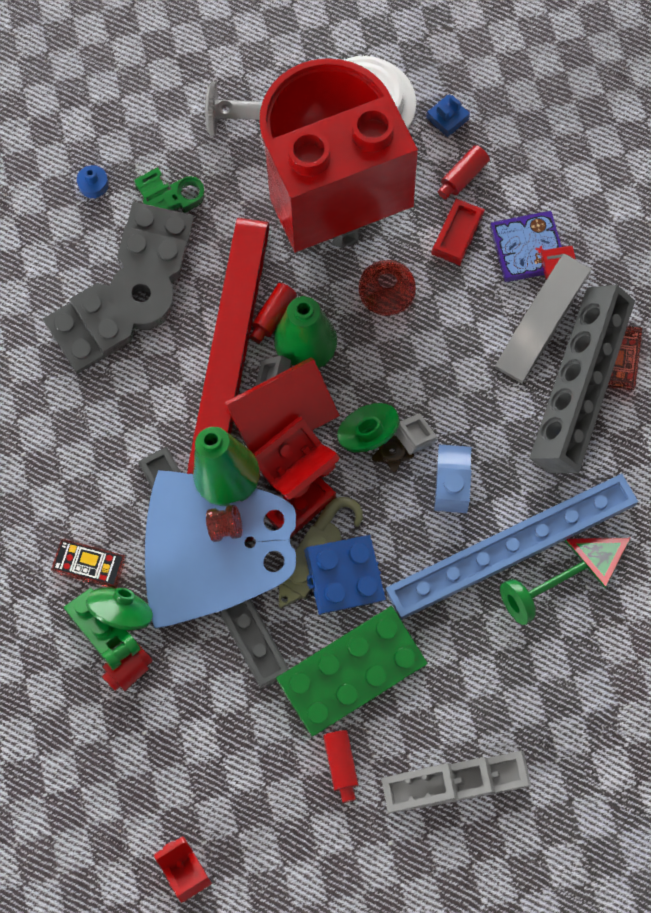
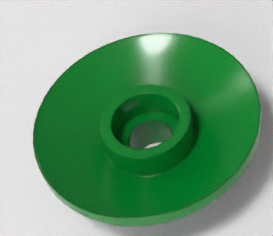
(368, 427)
(119, 608)

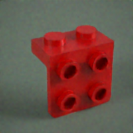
(295, 459)

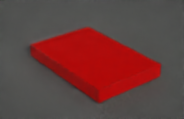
(279, 401)

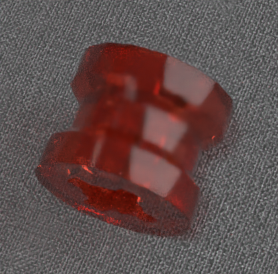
(224, 523)

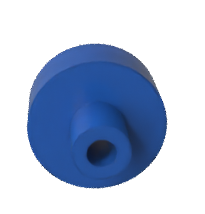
(92, 181)

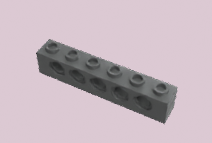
(582, 379)

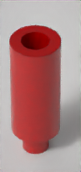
(463, 172)
(272, 312)
(341, 764)

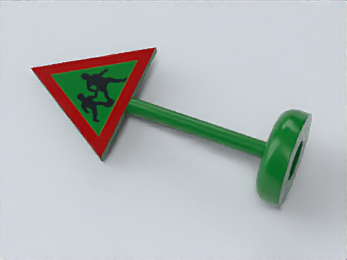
(596, 554)

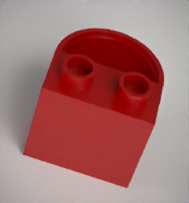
(334, 151)

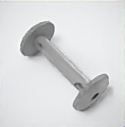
(237, 109)

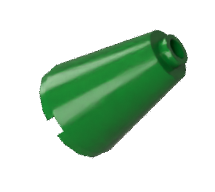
(305, 333)
(223, 468)

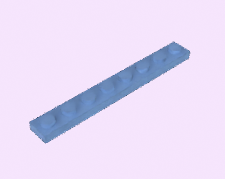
(511, 546)

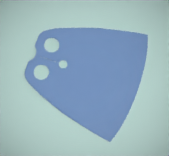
(199, 577)

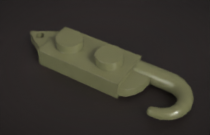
(320, 533)

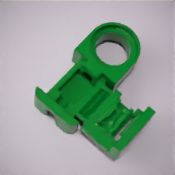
(159, 196)

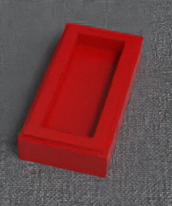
(458, 231)

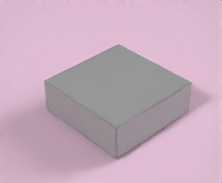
(415, 434)

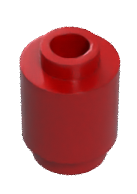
(129, 672)

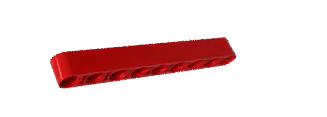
(232, 327)

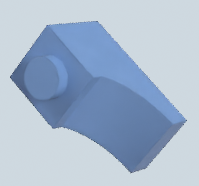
(453, 479)

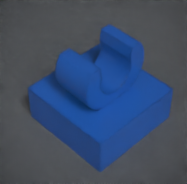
(448, 115)

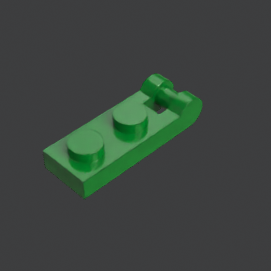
(100, 634)

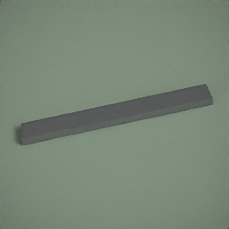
(242, 619)

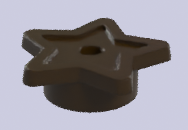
(392, 460)

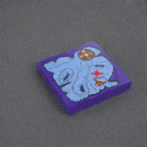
(520, 244)

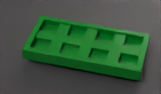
(351, 671)

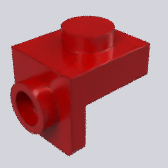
(182, 869)

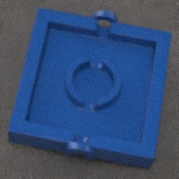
(344, 574)

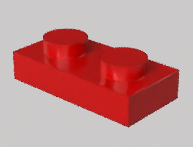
(305, 506)

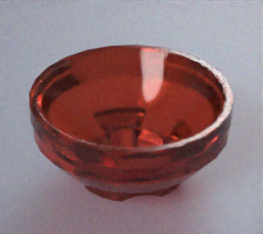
(387, 300)

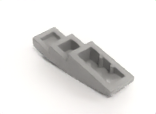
(542, 318)
(456, 782)

